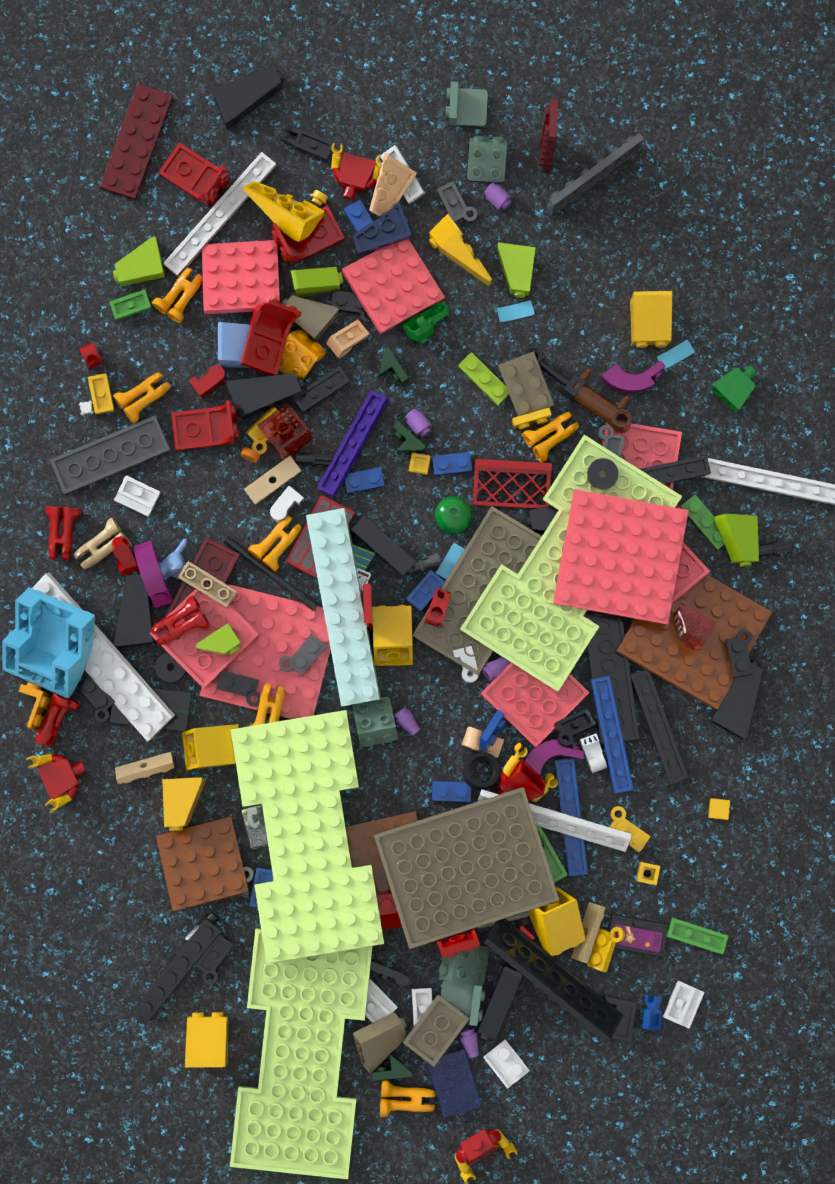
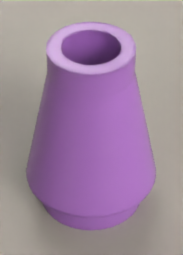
(492, 669)
(406, 720)
(469, 1040)

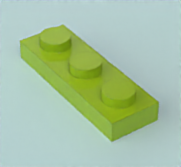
(484, 379)

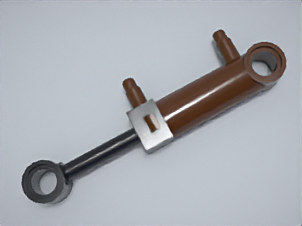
(578, 391)

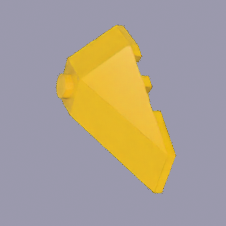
(291, 216)
(448, 240)

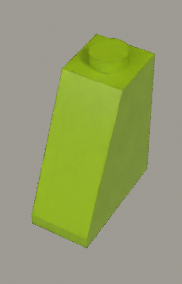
(140, 265)
(517, 267)
(316, 281)
(739, 537)

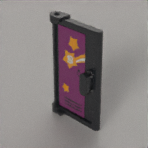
(642, 938)

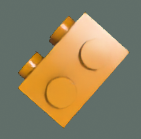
(300, 354)
(41, 702)

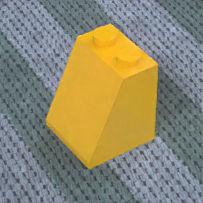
(651, 318)
(392, 635)
(209, 747)
(180, 800)
(558, 924)
(207, 1040)

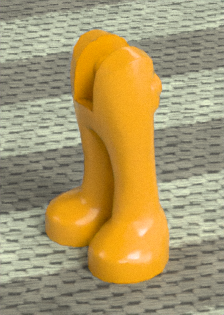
(181, 284)
(133, 410)
(542, 449)
(260, 549)
(269, 702)
(414, 1105)

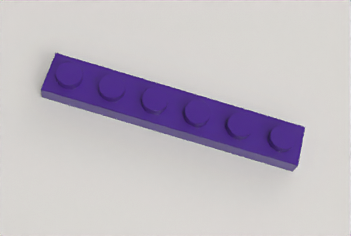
(352, 443)

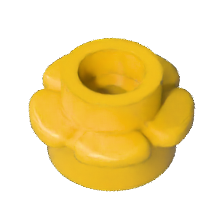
(319, 198)

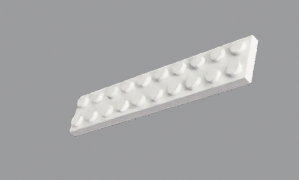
(117, 675)

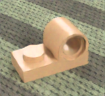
(346, 338)
(472, 741)

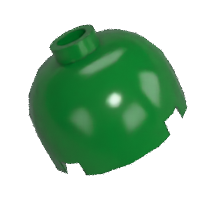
(453, 515)

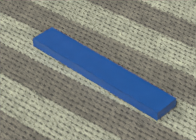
(612, 734)
(571, 806)

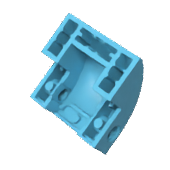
(48, 642)

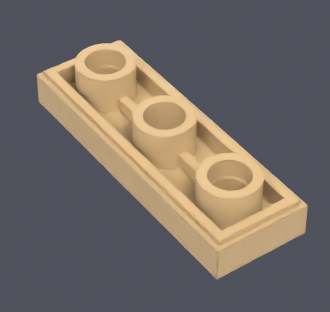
(282, 473)
(217, 590)
(144, 768)
(591, 924)

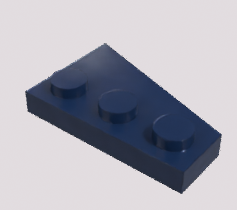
(383, 232)

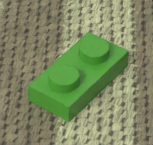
(130, 305)

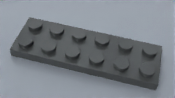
(591, 176)
(110, 455)

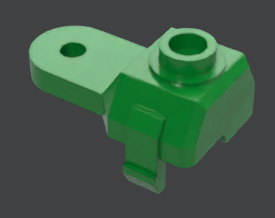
(422, 325)

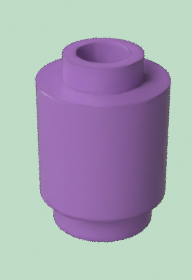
(497, 196)
(418, 423)

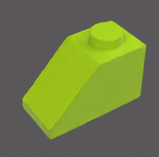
(220, 642)

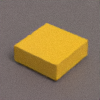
(419, 464)
(719, 809)

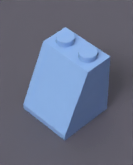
(231, 344)

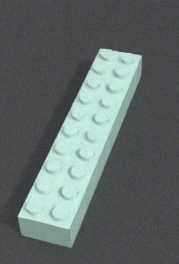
(343, 607)

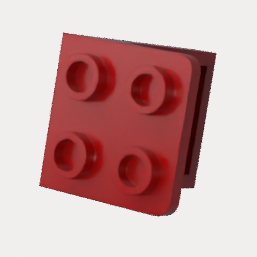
(195, 174)
(322, 237)
(268, 336)
(205, 427)
(458, 942)

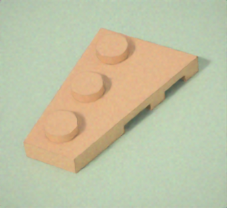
(391, 184)

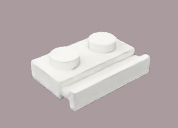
(137, 496)
(378, 1003)
(683, 1004)
(506, 1063)

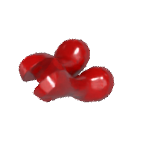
(65, 541)
(198, 620)
(51, 724)

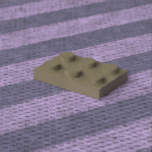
(526, 384)
(435, 1030)

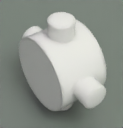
(86, 408)

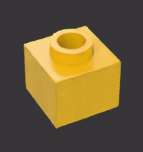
(653, 878)

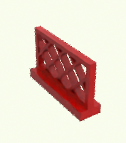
(513, 467)

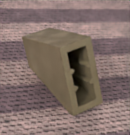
(315, 316)
(379, 1040)

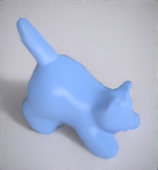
(174, 562)

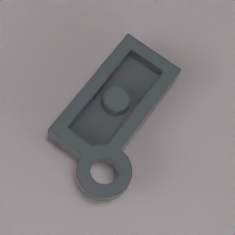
(454, 203)
(612, 442)
(304, 656)

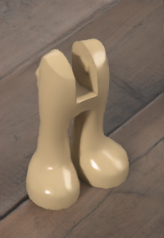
(111, 529)

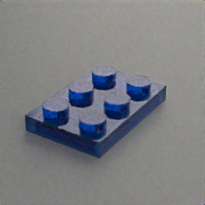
(454, 1084)

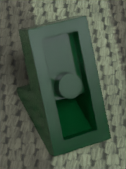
(390, 363)
(411, 443)
(397, 1070)

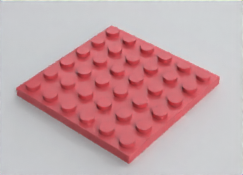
(620, 556)
(282, 630)

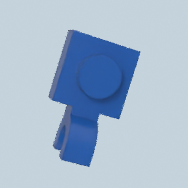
(652, 1016)

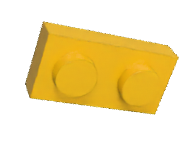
(101, 394)
(524, 421)

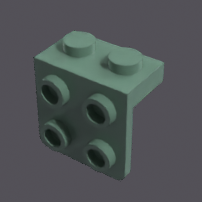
(466, 106)
(487, 159)
(375, 722)
(466, 966)
(465, 999)

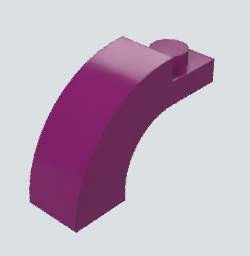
(632, 384)
(152, 574)
(549, 749)

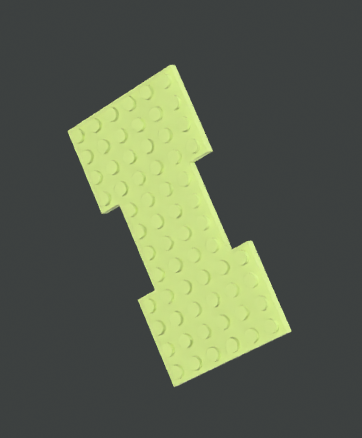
(518, 609)
(316, 895)
(295, 1113)

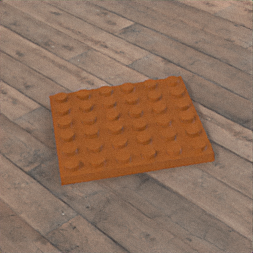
(704, 671)

